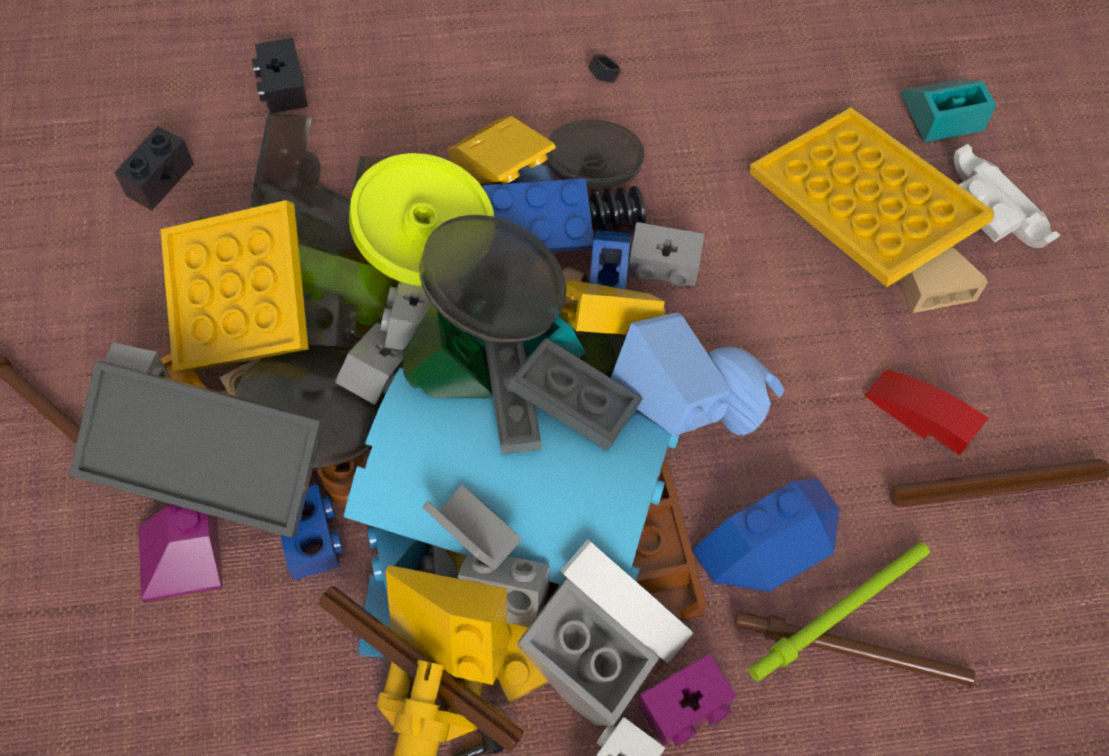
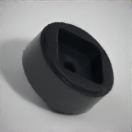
(604, 68)

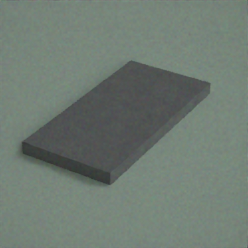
(196, 448)

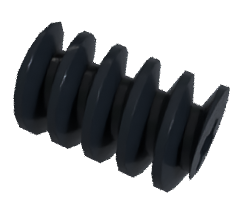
(617, 208)

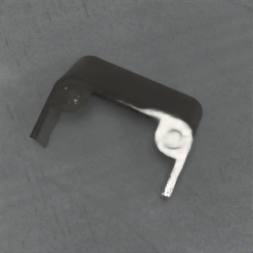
(293, 175)

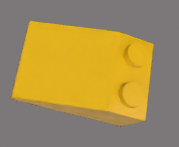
(450, 621)

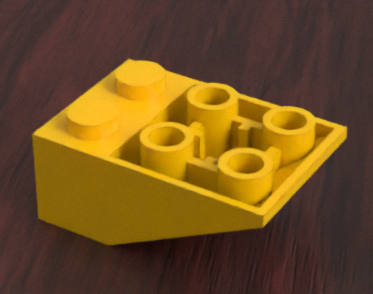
(500, 151)

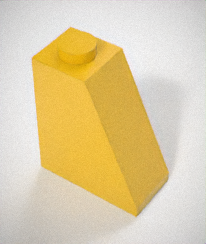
(607, 308)

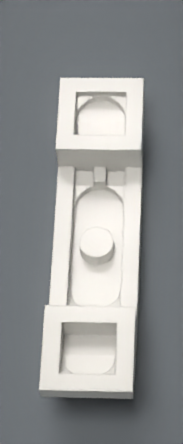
(626, 601)

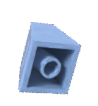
(671, 374)

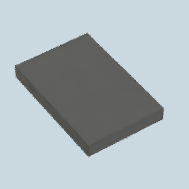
(575, 393)

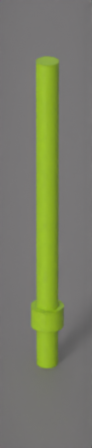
(786, 650)

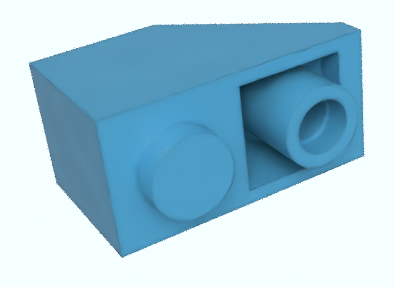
(394, 551)

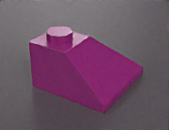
(179, 553)

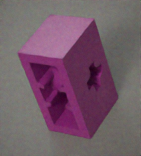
(697, 681)

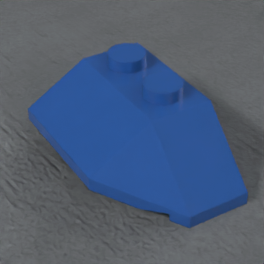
(772, 538)

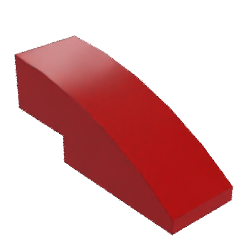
(927, 410)

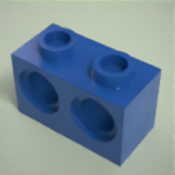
(313, 530)

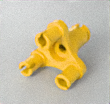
(418, 719)

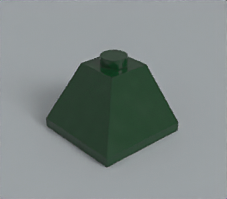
(445, 360)

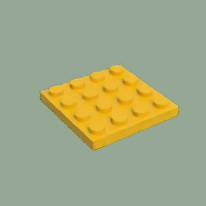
(234, 287)

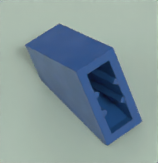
(610, 259)

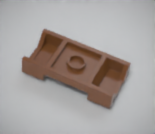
(667, 557)

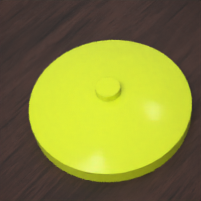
(403, 203)

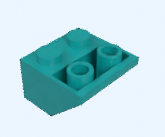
(949, 108)

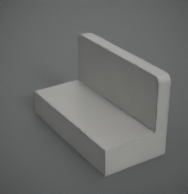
(475, 527)

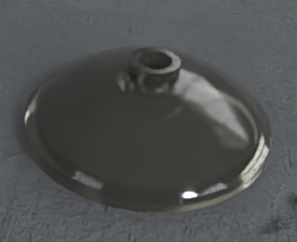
(595, 151)

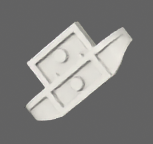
(1011, 207)

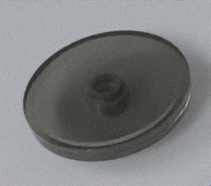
(492, 278)
(307, 386)

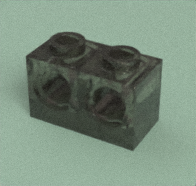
(317, 314)

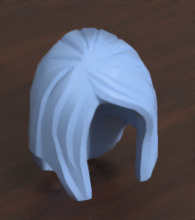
(748, 397)

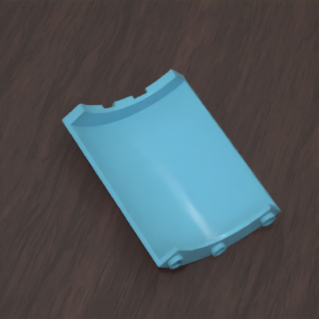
(546, 495)

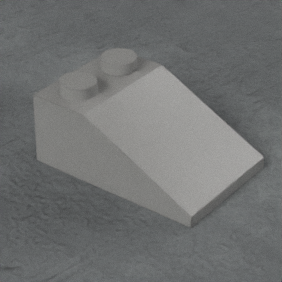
(586, 655)

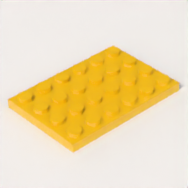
(871, 195)

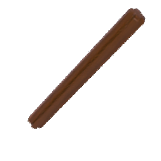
(999, 482)
(406, 657)

